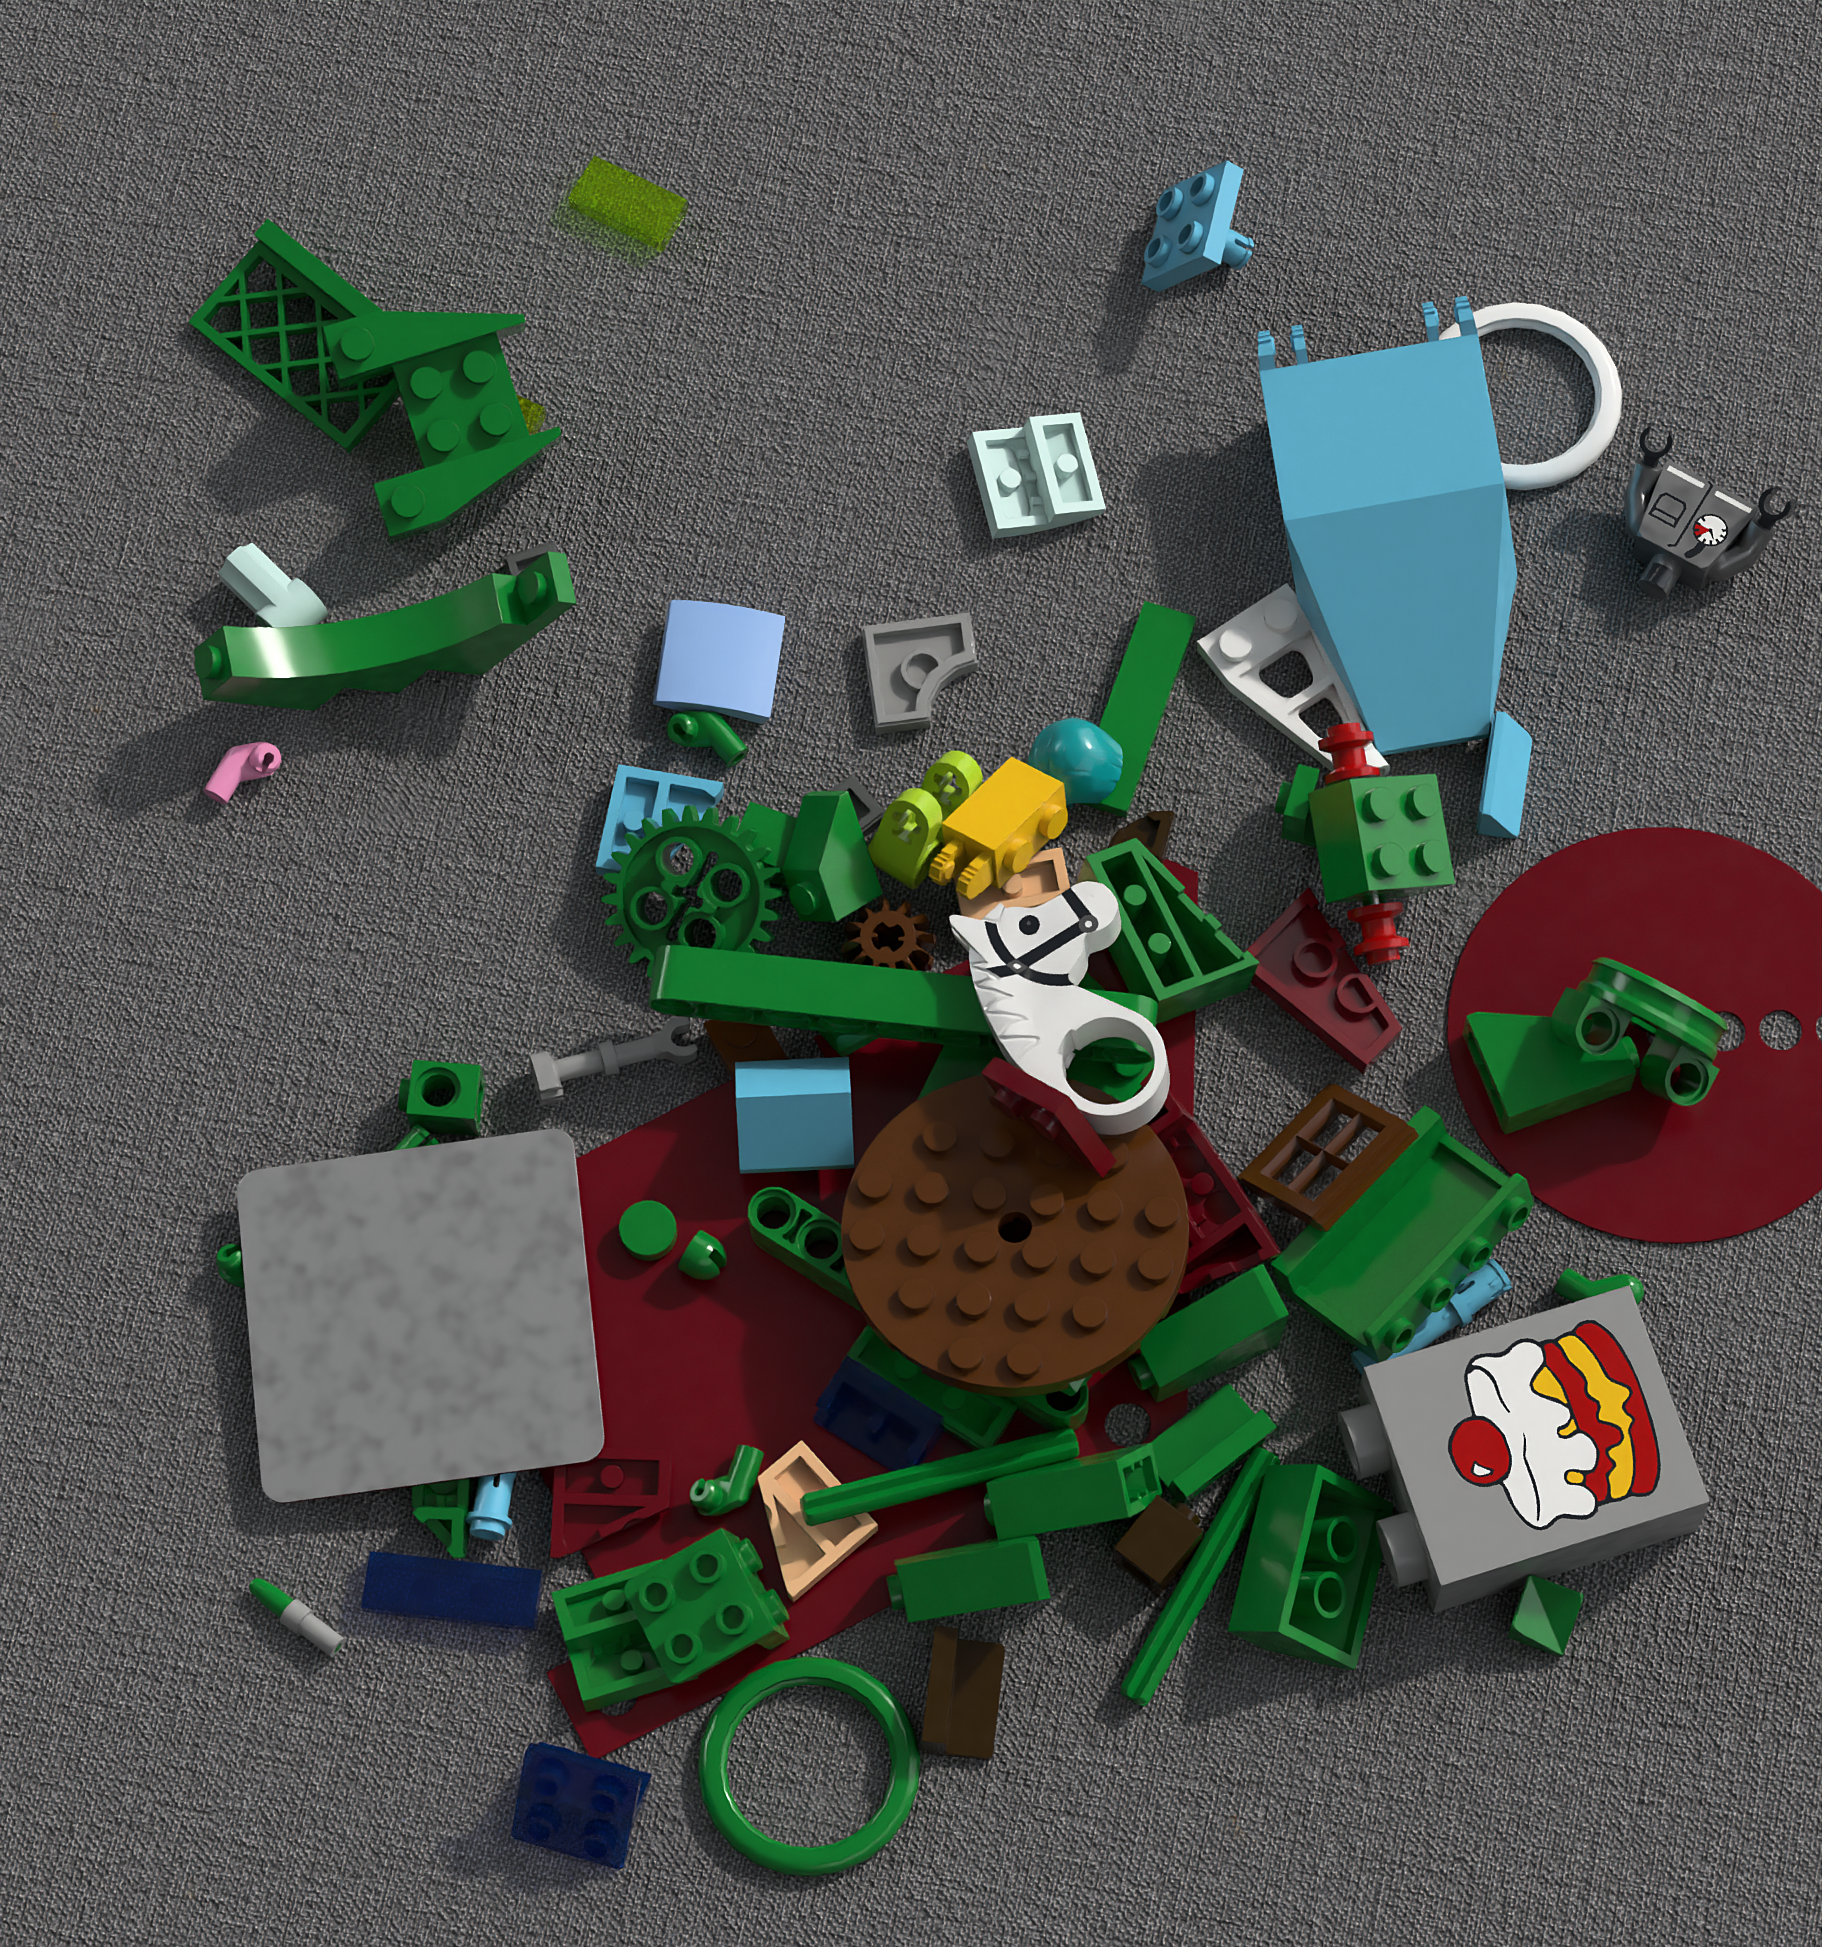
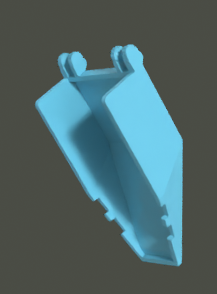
(1398, 527)

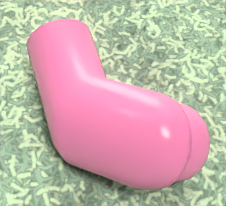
(240, 765)

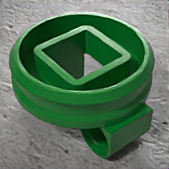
(1622, 996)

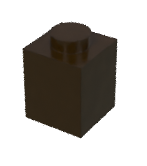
(1159, 1544)

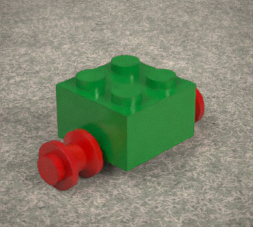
(1376, 840)

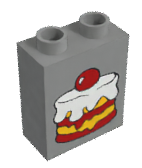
(1524, 1451)

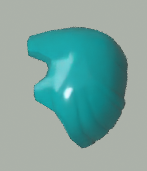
(1079, 757)

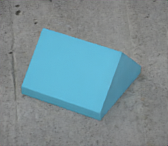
(794, 1115)

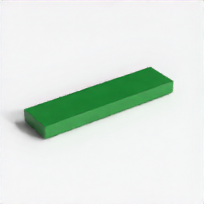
(1143, 694)

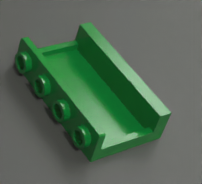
(1404, 1242)

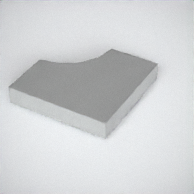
(911, 666)

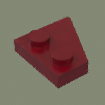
(1049, 1113)
(608, 1496)

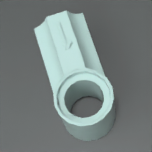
(269, 591)

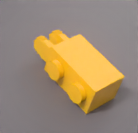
(1000, 828)

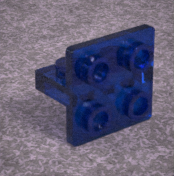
(578, 1804)

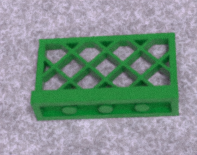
(330, 294)

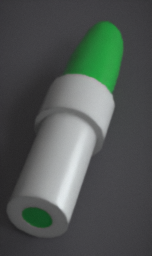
(297, 1616)

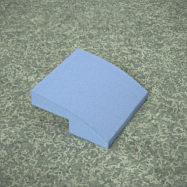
(719, 659)

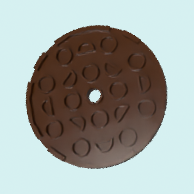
(995, 1311)

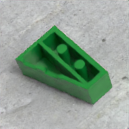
(1165, 939)

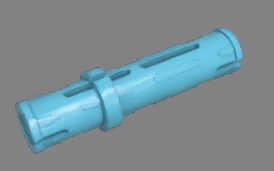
(1468, 1298)

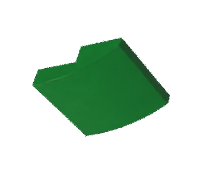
(607, 1641)

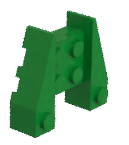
(455, 404)

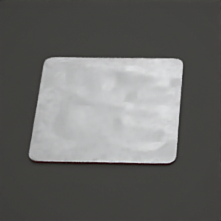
(419, 1316)

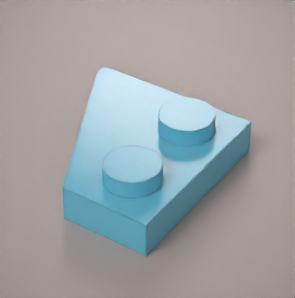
(642, 795)

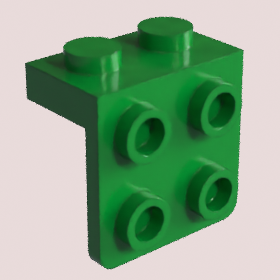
(706, 1605)

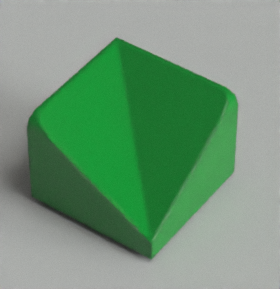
(1545, 1615)

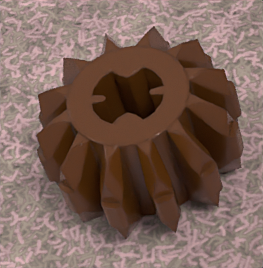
(894, 929)

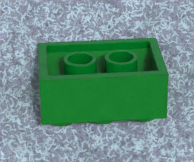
(1310, 1566)

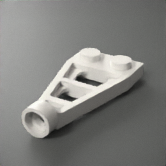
(1260, 638)

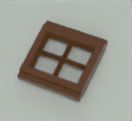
(1327, 1156)

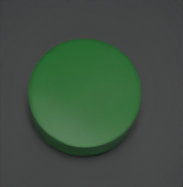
(648, 1230)

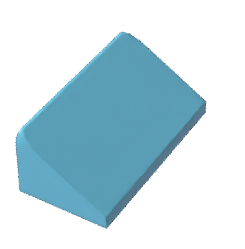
(1504, 778)

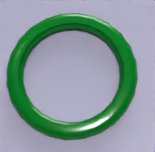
(824, 1858)

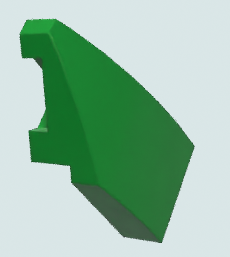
(444, 1511)

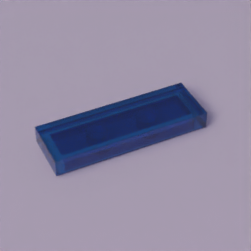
(452, 1591)

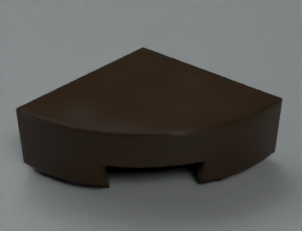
(1152, 831)

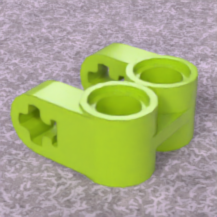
(913, 822)

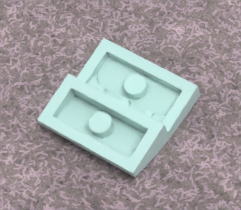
(1036, 475)

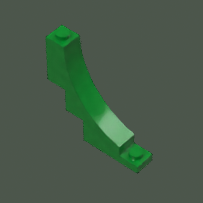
(389, 650)

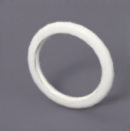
(1605, 382)

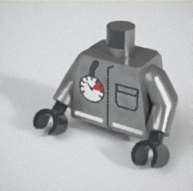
(1690, 525)

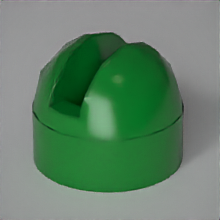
(703, 1257)

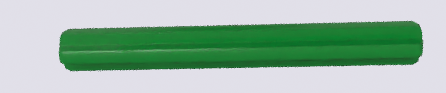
(938, 1476)
(1197, 1580)

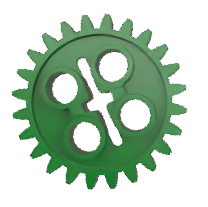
(650, 870)

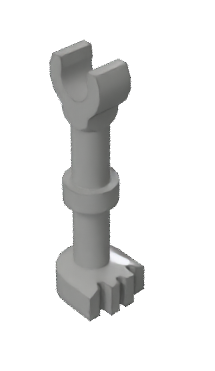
(607, 1059)

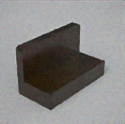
(962, 1696)

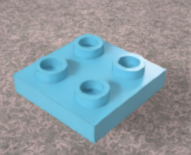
(1195, 228)

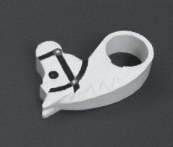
(1027, 986)

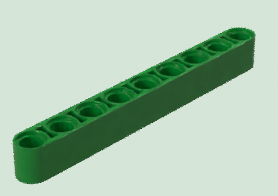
(847, 999)

